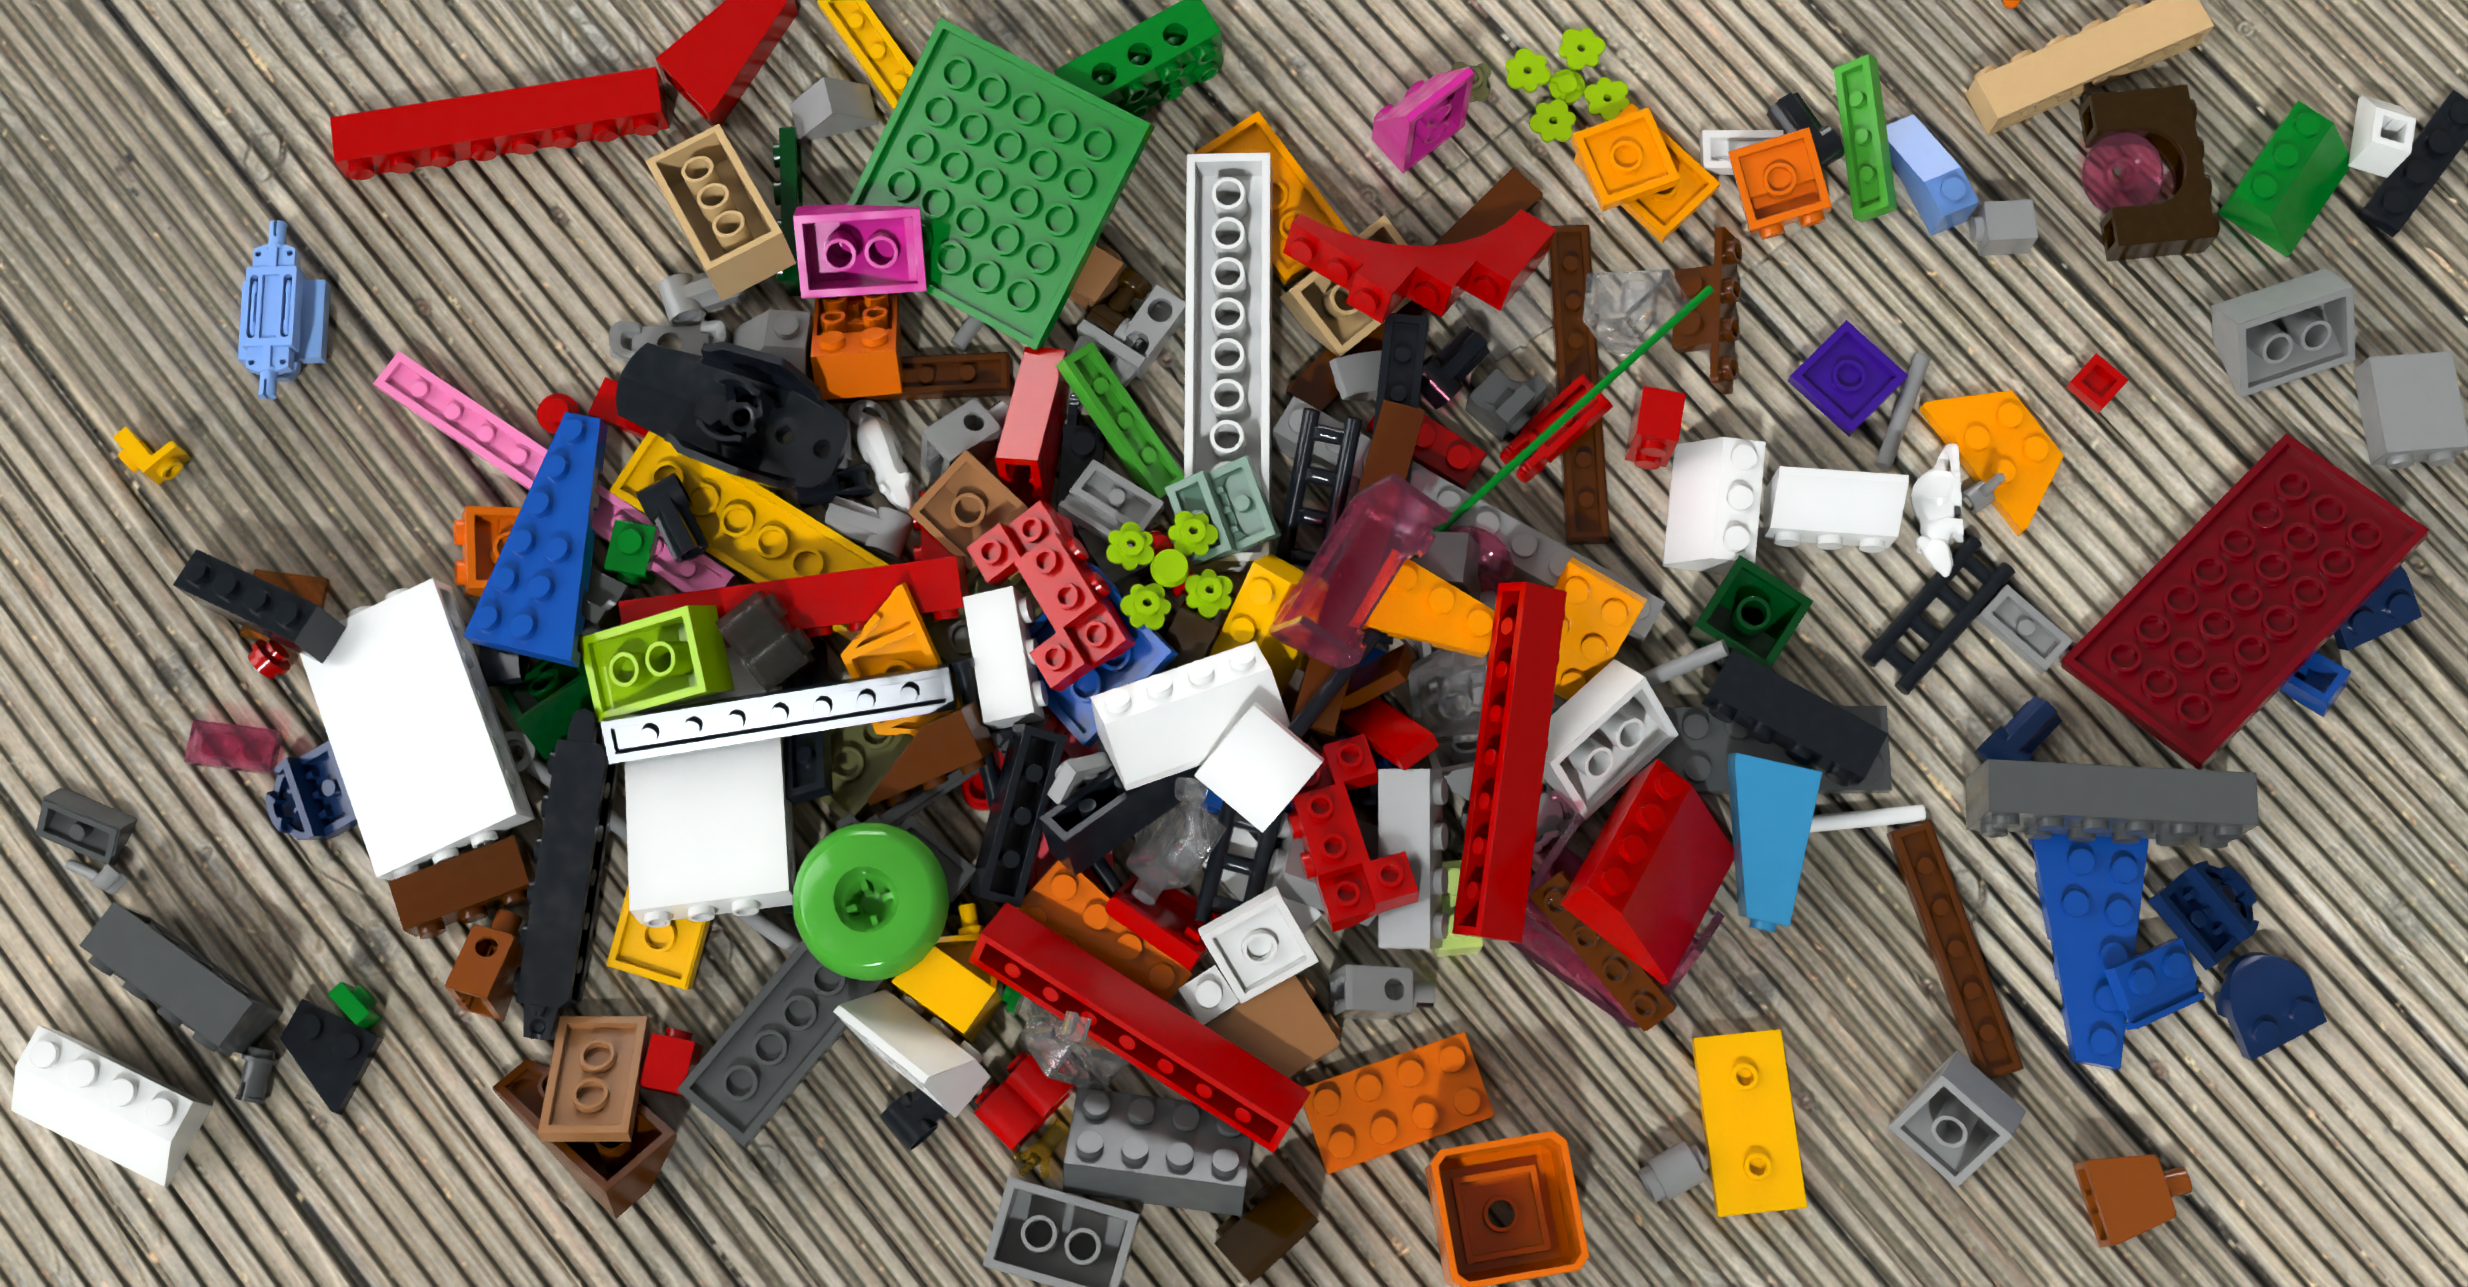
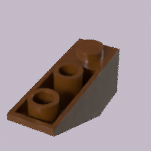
(938, 748)

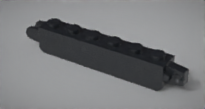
(566, 877)

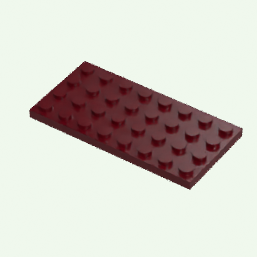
(2243, 600)

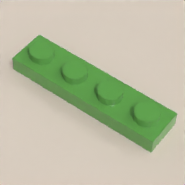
(1865, 138)
(1120, 420)

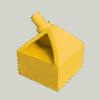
(950, 984)

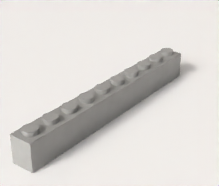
(1533, 554)

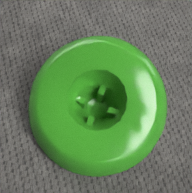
(870, 901)

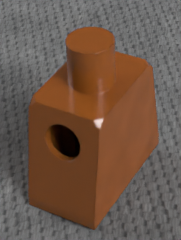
(486, 967)
(2129, 1195)

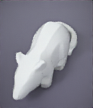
(883, 453)
(1935, 503)

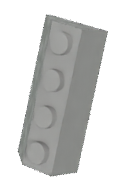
(1412, 823)

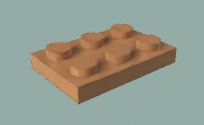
(594, 1079)

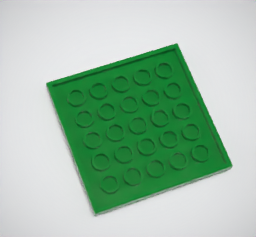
(1006, 178)

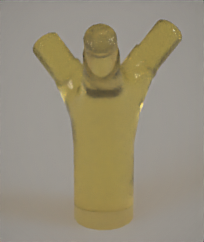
(1042, 1150)

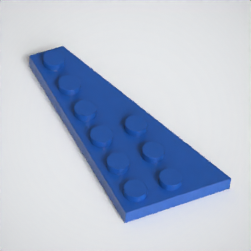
(546, 563)
(2092, 918)

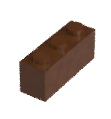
(463, 887)

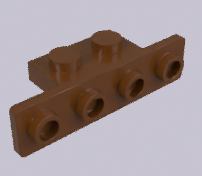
(1714, 320)
(1629, 983)

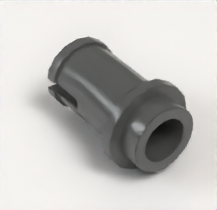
(256, 1074)

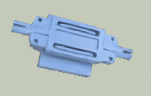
(281, 314)

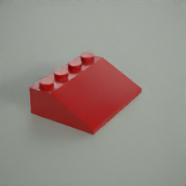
(1652, 871)

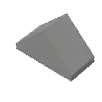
(833, 109)

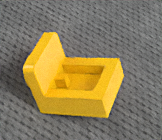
(157, 466)

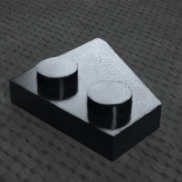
(329, 1052)

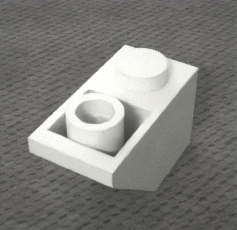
(2380, 136)

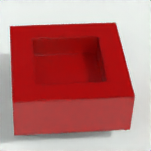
(2097, 383)

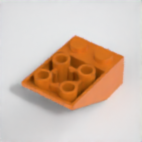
(857, 346)

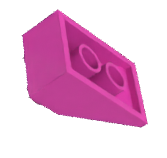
(1424, 117)
(859, 250)

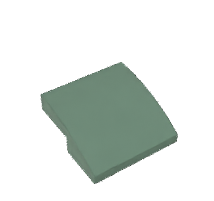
(1233, 504)

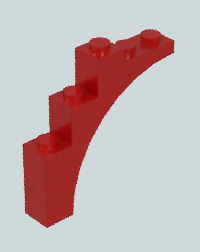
(1431, 276)

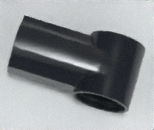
(1793, 114)
(1447, 368)
(669, 508)
(913, 1118)

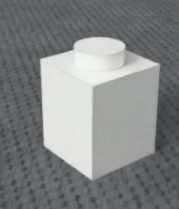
(1208, 996)

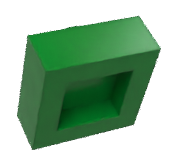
(356, 1004)

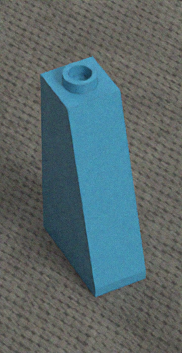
(1770, 832)

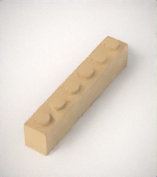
(2085, 61)

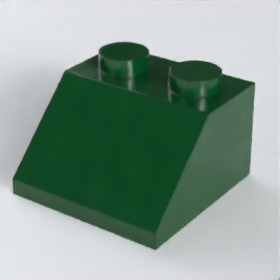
(1751, 613)
(547, 702)

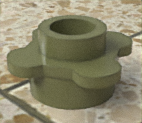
(1481, 74)

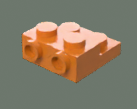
(1780, 183)
(482, 538)

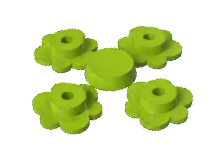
(1566, 85)
(1169, 570)

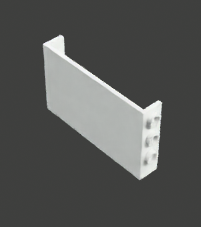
(416, 732)
(710, 827)

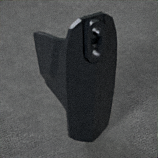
(735, 412)

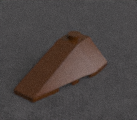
(609, 1171)

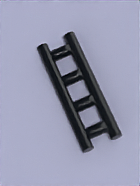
(1302, 473)
(1938, 640)
(1222, 860)

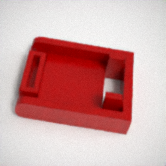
(1165, 924)

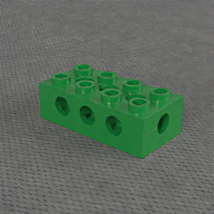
(1153, 55)

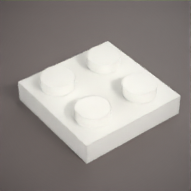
(1258, 944)

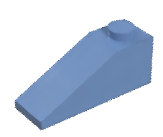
(1930, 176)

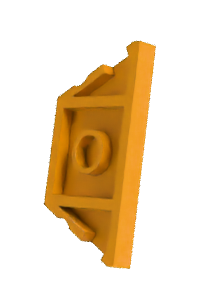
(1999, 437)
(894, 642)

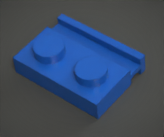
(2154, 983)

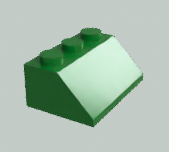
(2289, 180)

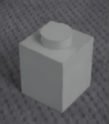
(2004, 227)

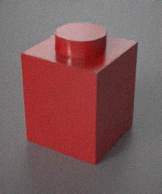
(669, 1061)

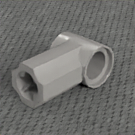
(690, 297)
(880, 530)

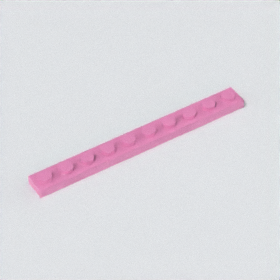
(521, 459)

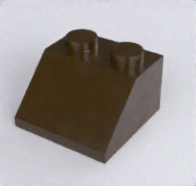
(1265, 1231)

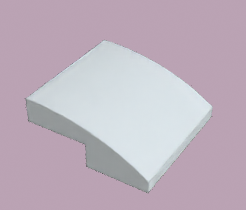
(1259, 767)

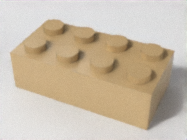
(721, 212)

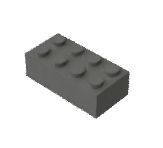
(179, 980)
(1154, 1153)

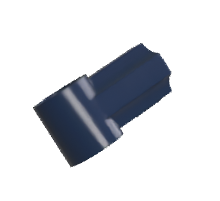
(2022, 733)

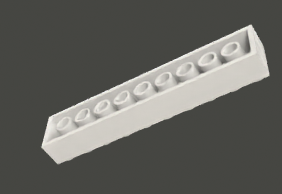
(1229, 322)

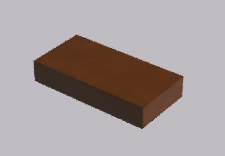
(1378, 677)

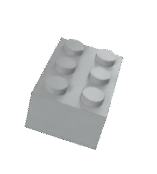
(1060, 1238)

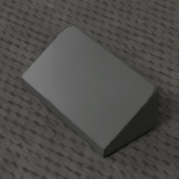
(84, 825)

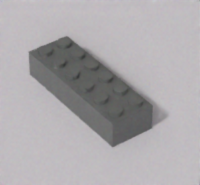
(2111, 802)

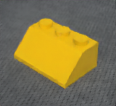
(1253, 612)

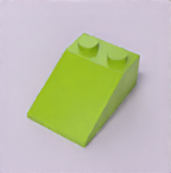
(657, 662)

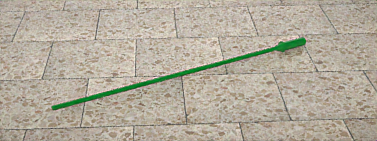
(1574, 409)

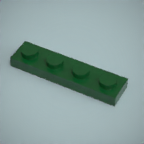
(788, 195)

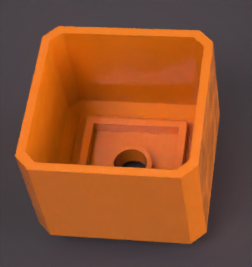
(1538, 1184)

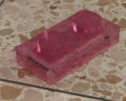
(233, 747)

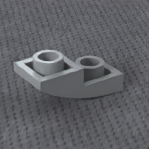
(1357, 375)

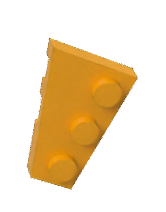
(1433, 612)

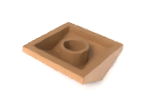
(965, 505)

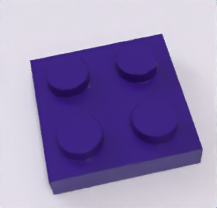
(1847, 378)

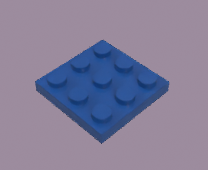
(1142, 660)

